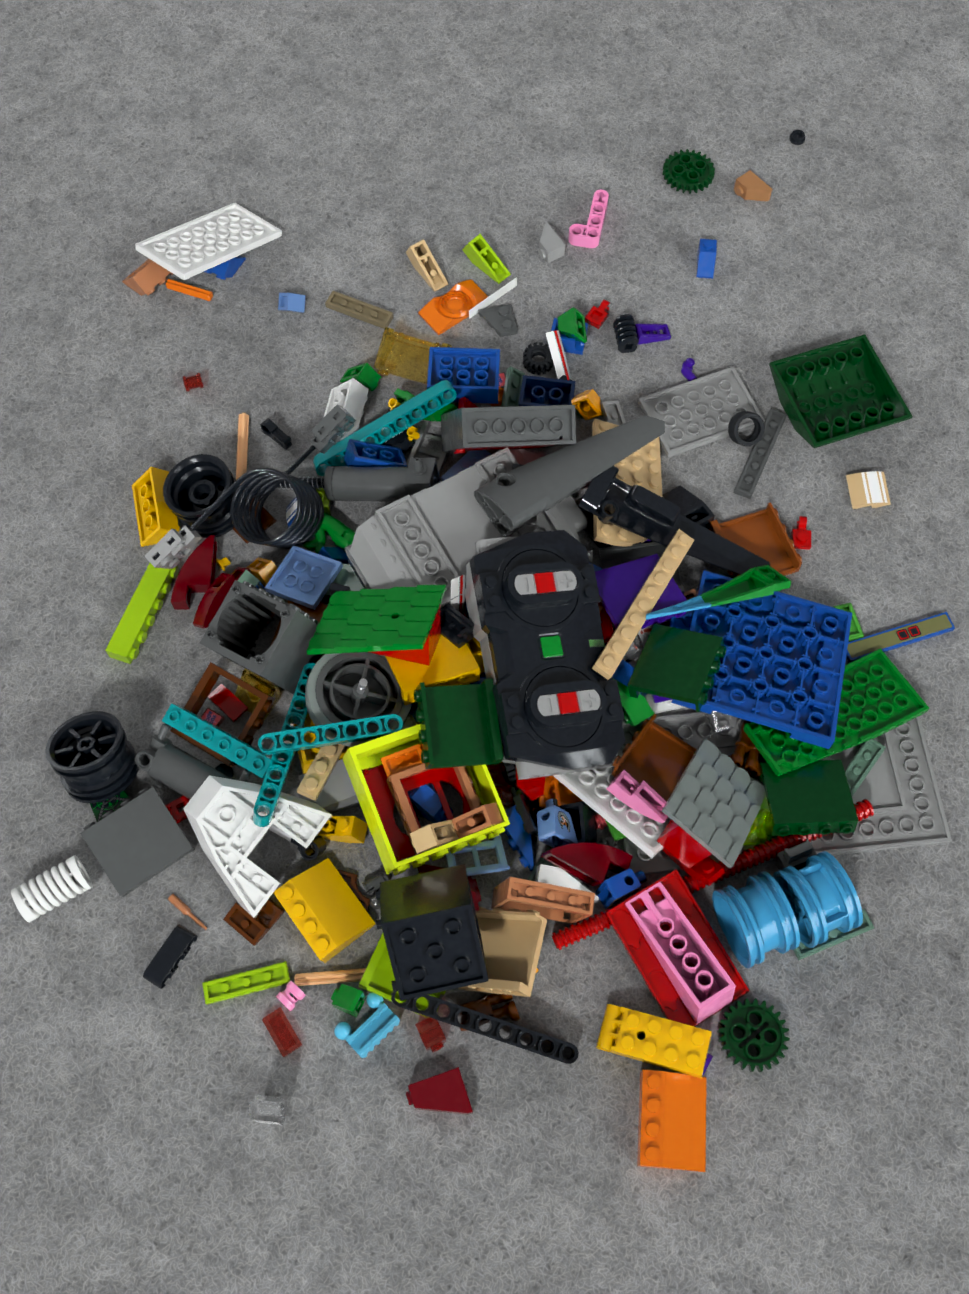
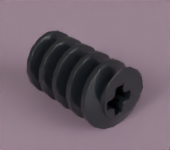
(625, 333)

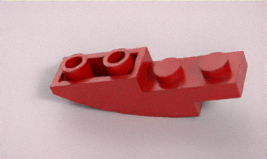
(706, 870)

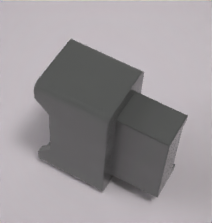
(795, 856)

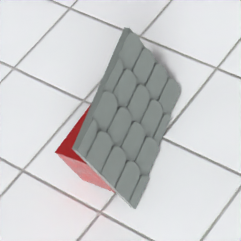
(711, 808)

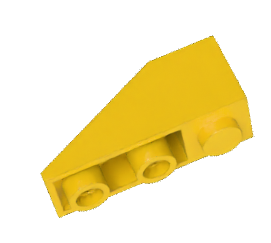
(344, 829)

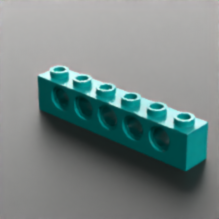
(217, 740)

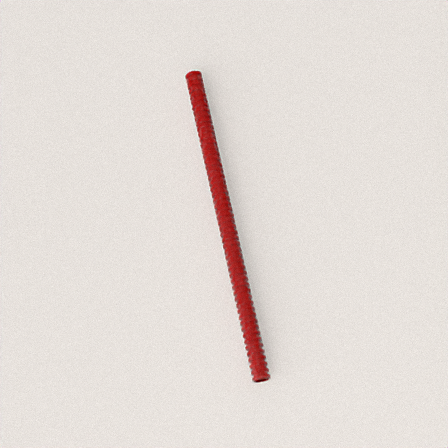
(744, 860)

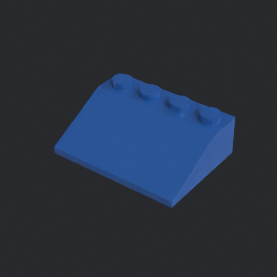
(470, 370)

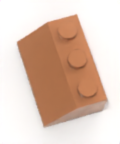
(146, 277)

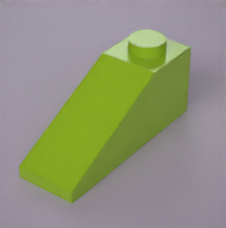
(485, 259)

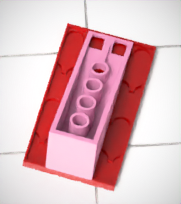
(677, 951)

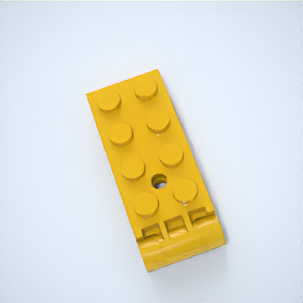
(665, 1044)

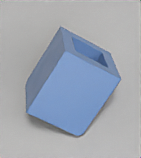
(291, 302)

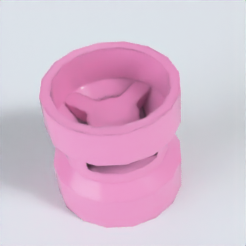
(286, 999)

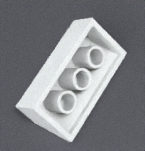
(350, 396)

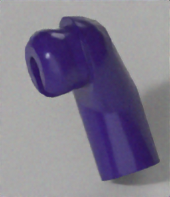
(686, 369)

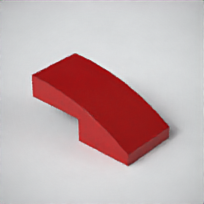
(227, 702)

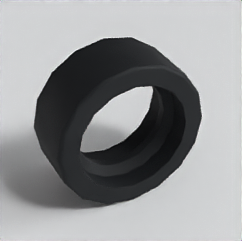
(758, 428)

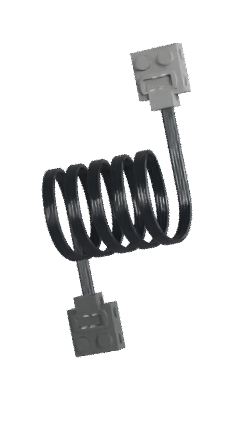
(303, 528)

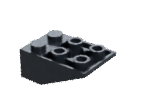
(690, 506)

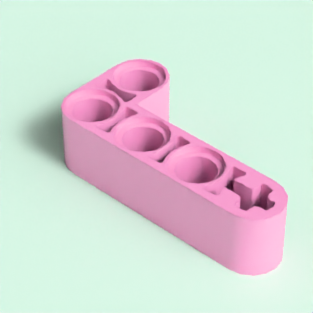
(590, 234)

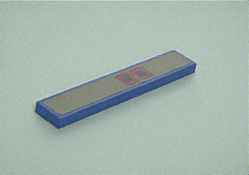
(900, 636)

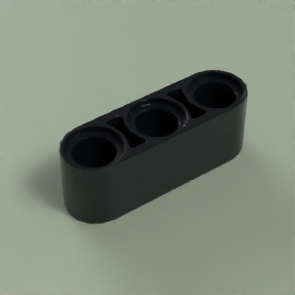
(169, 955)

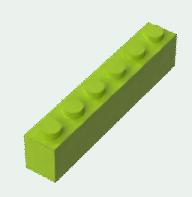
(140, 613)

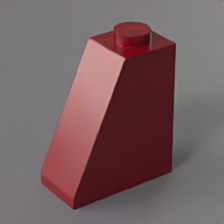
(440, 1094)

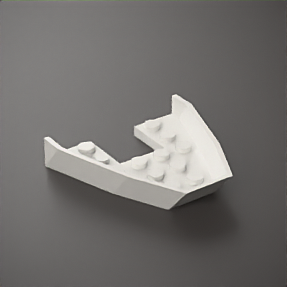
(226, 831)

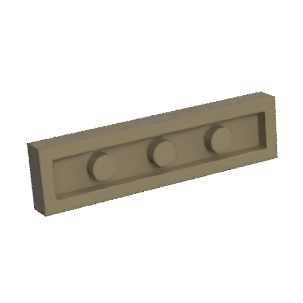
(359, 310)

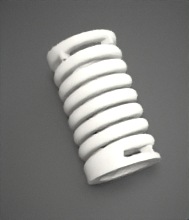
(44, 886)

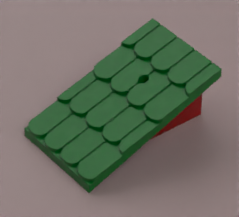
(382, 621)

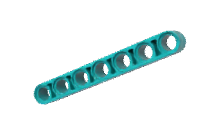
(321, 740)

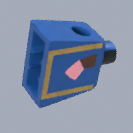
(620, 887)

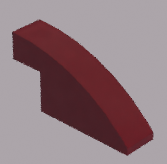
(196, 574)
(589, 860)

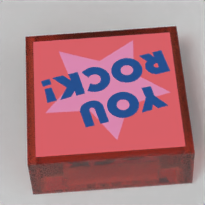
(212, 717)

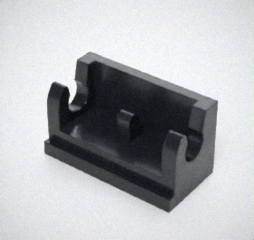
(455, 626)

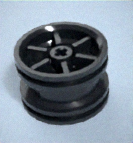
(197, 485)
(92, 757)

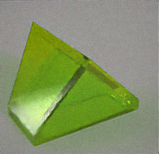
(760, 829)

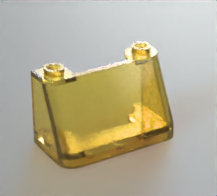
(404, 356)

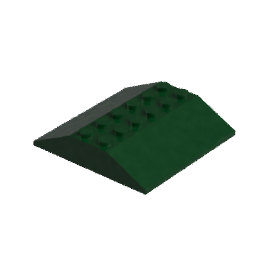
(837, 392)

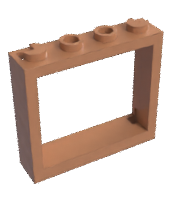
(403, 804)
(545, 898)

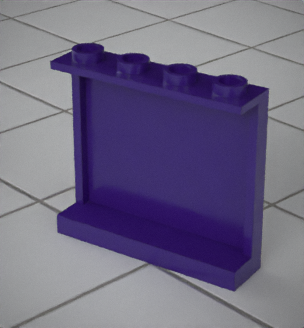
(623, 582)

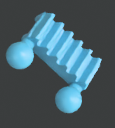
(371, 1030)

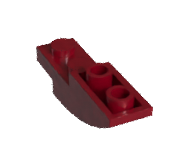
(215, 596)

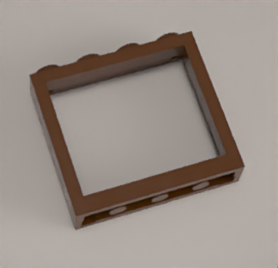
(200, 695)

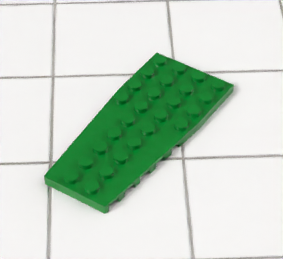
(871, 704)

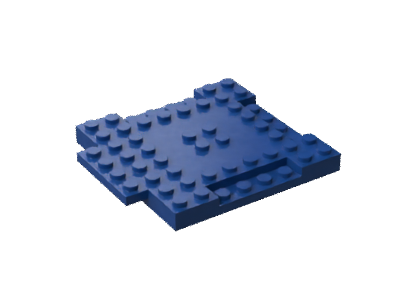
(778, 663)

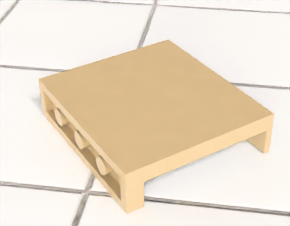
(511, 950)

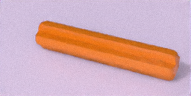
(189, 289)

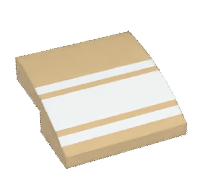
(868, 489)

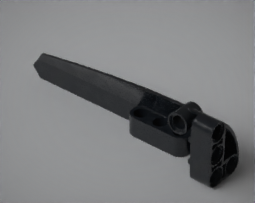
(659, 519)

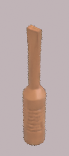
(184, 909)

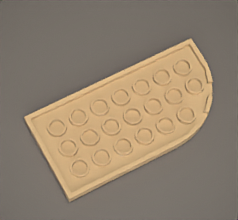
(640, 469)

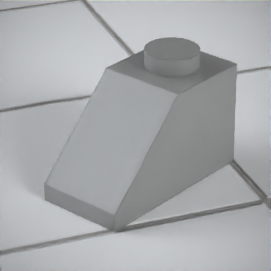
(550, 246)

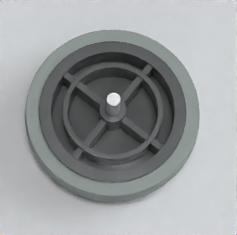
(352, 689)

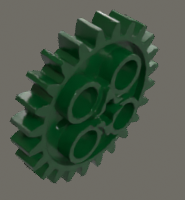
(688, 171)
(766, 1051)

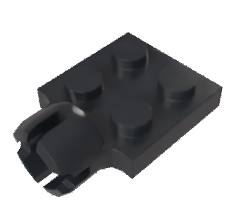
(527, 810)

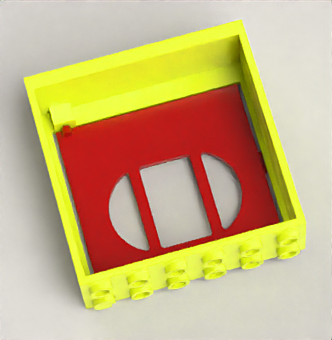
(378, 802)

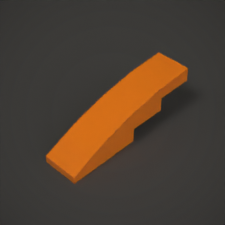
(402, 760)

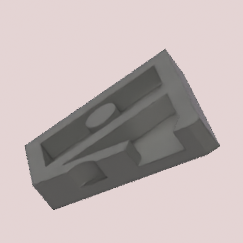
(500, 319)

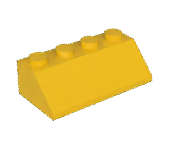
(152, 512)

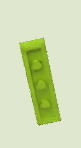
(246, 982)

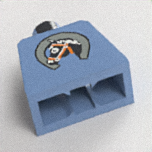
(555, 825)

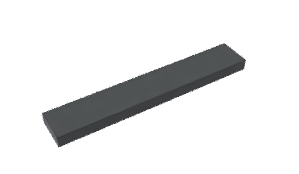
(760, 454)

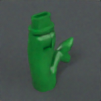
(338, 531)

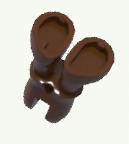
(744, 745)
(485, 1004)

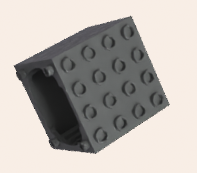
(242, 621)

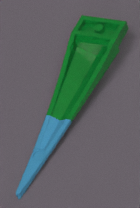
(751, 584)

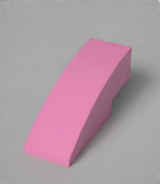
(638, 796)

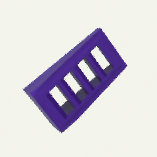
(644, 338)

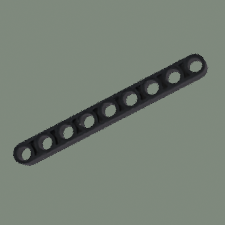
(494, 1028)

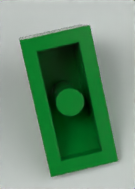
(573, 325)
(364, 374)
(348, 999)

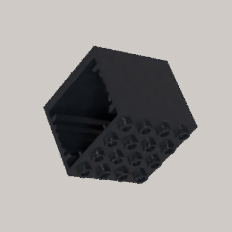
(431, 932)

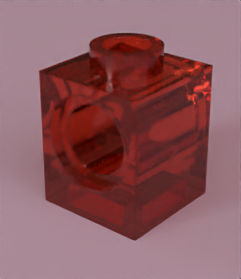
(431, 1034)

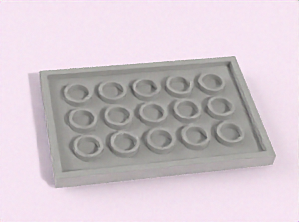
(699, 410)

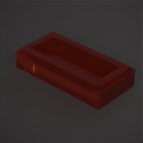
(282, 1032)

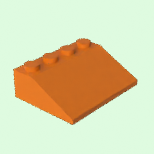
(672, 1121)

